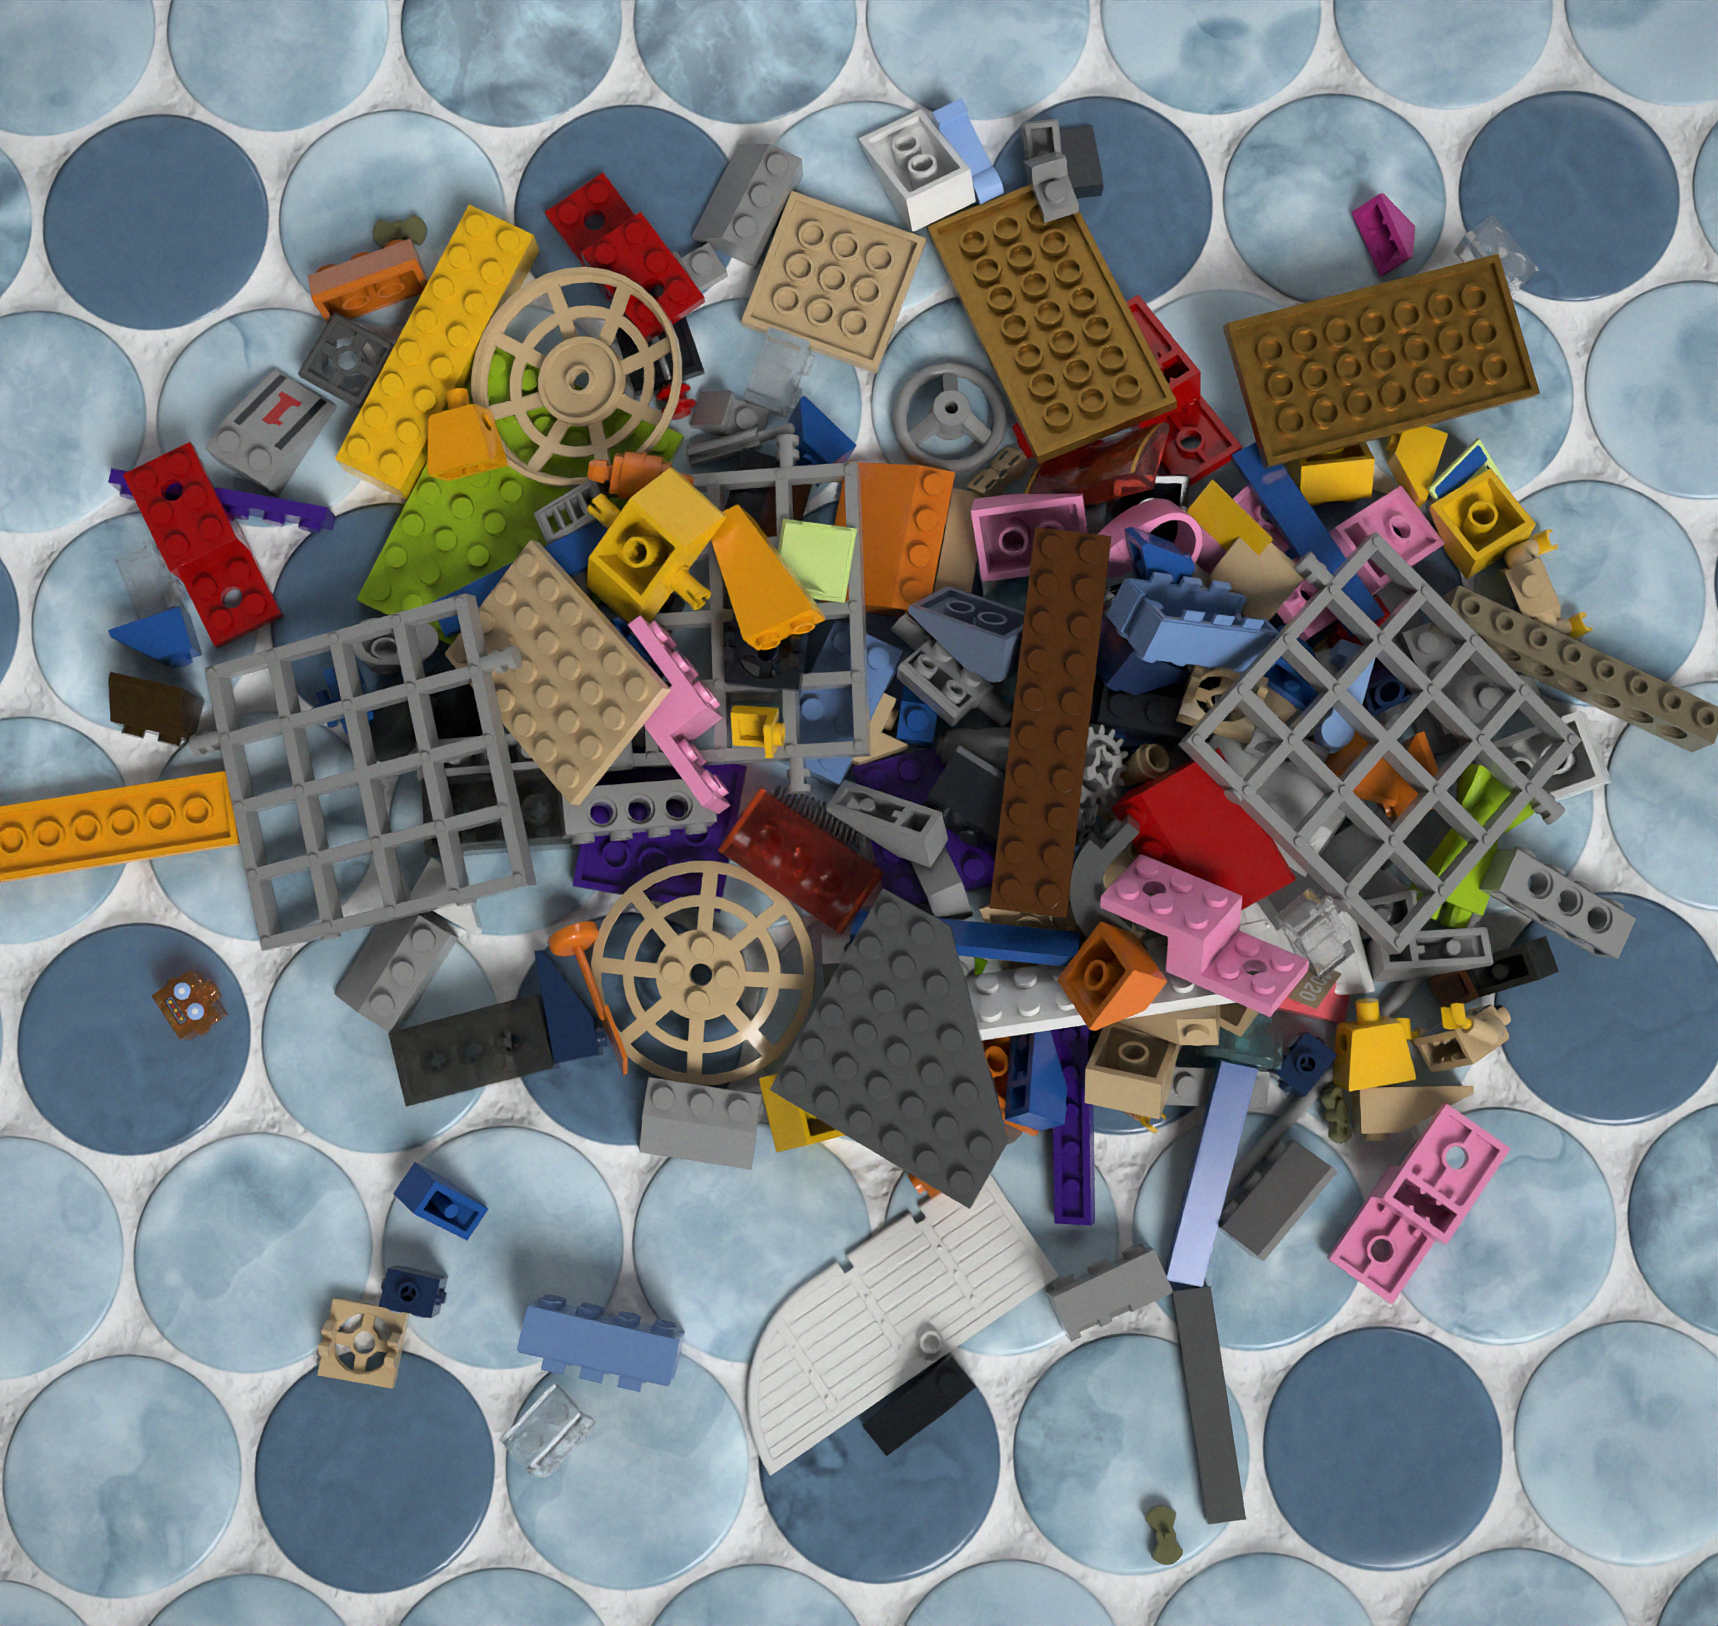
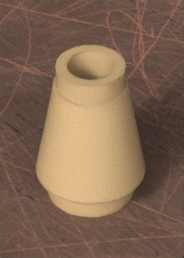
(1145, 764)

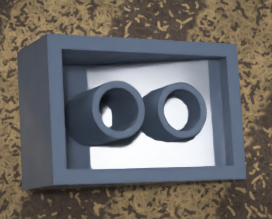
(973, 630)

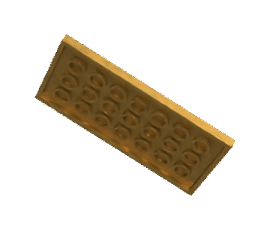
(1051, 323)
(1380, 360)

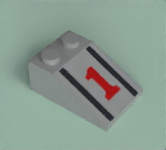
(270, 432)

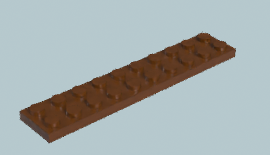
(1050, 722)

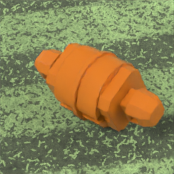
(629, 472)

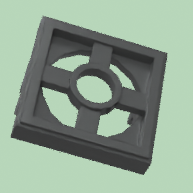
(326, 347)

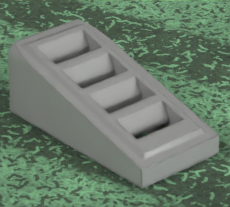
(576, 495)

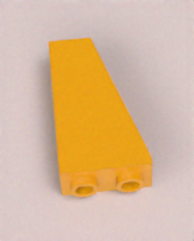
(760, 584)

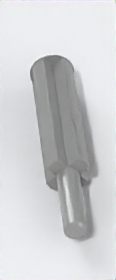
(733, 444)

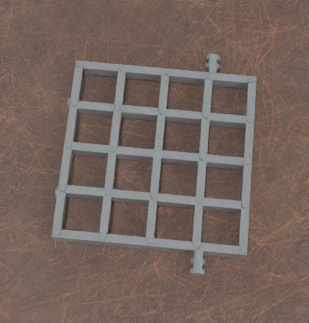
(721, 617)
(1383, 742)
(367, 771)

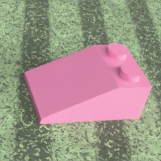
(1007, 525)

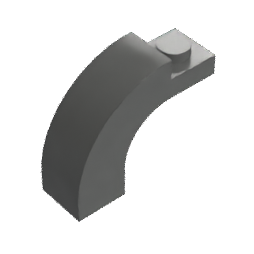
(1088, 874)

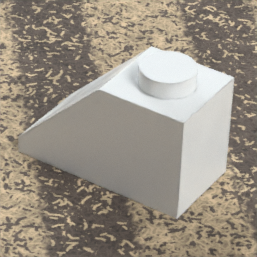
(433, 882)

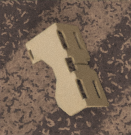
(1014, 472)

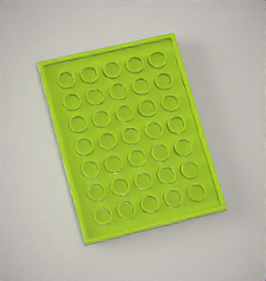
(485, 520)

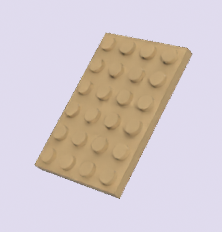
(578, 680)

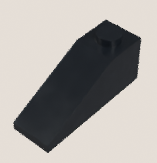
(920, 1404)

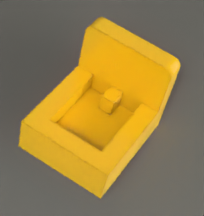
(757, 728)

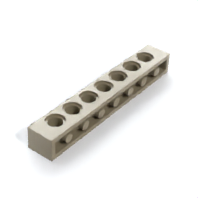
(1587, 672)

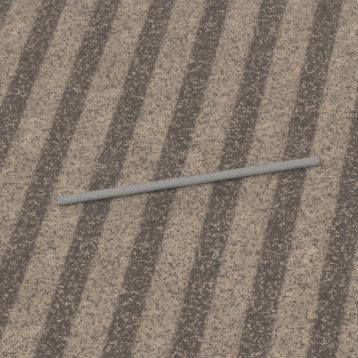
(1301, 1104)

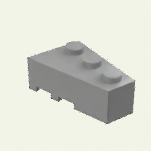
(1108, 1290)

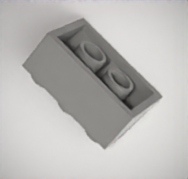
(749, 201)
(395, 969)
(700, 1123)
(1274, 1198)

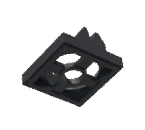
(739, 676)

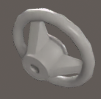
(950, 417)

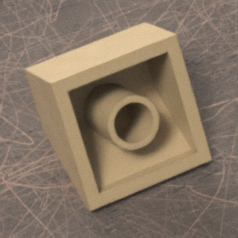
(1130, 1071)

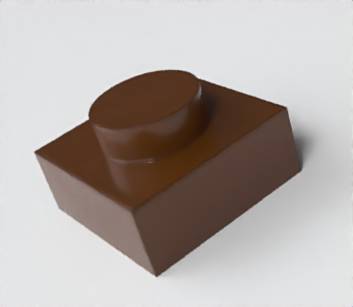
(1452, 988)

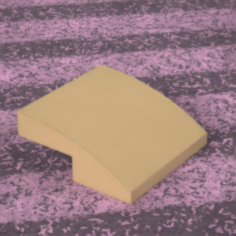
(1262, 579)

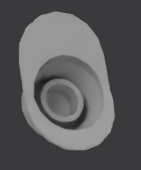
(381, 652)

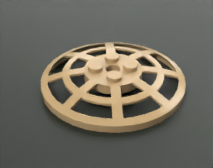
(571, 359)
(727, 967)

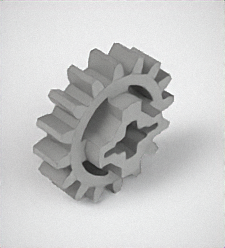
(1102, 766)

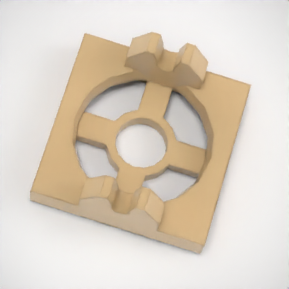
(1191, 713)
(333, 1367)

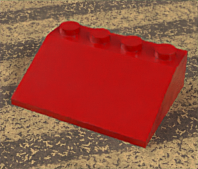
(1203, 833)

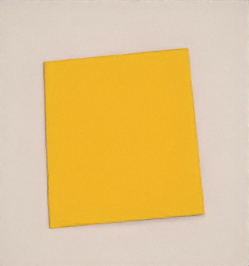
(1227, 520)

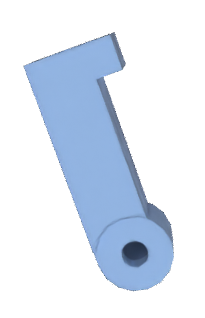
(959, 132)
(1335, 730)

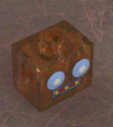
(190, 1004)

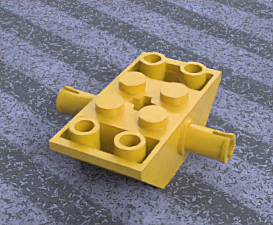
(652, 547)

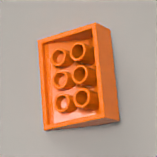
(901, 532)

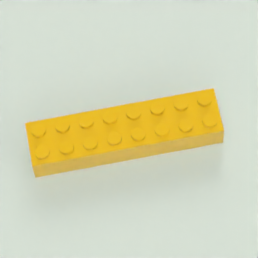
(436, 350)

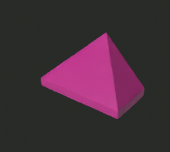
(1385, 232)

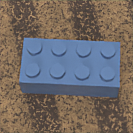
(828, 713)

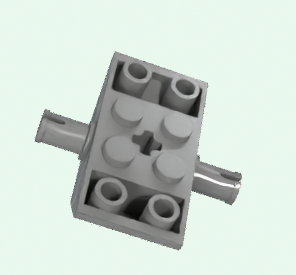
(943, 681)

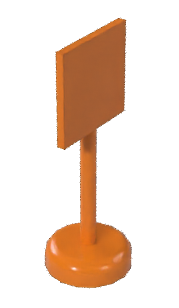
(574, 941)

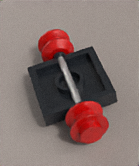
(663, 367)

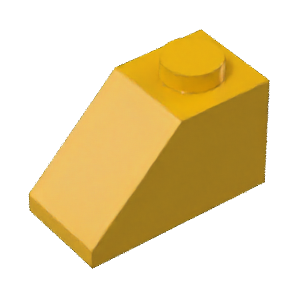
(1415, 459)

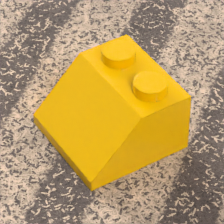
(1335, 475)
(1480, 523)
(790, 1124)

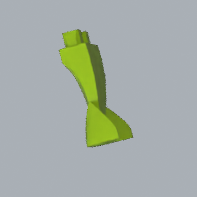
(1480, 796)

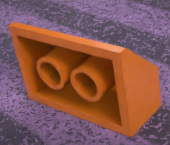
(368, 281)

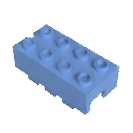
(1188, 623)
(600, 1343)

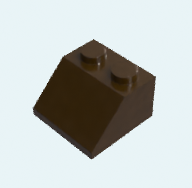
(153, 709)

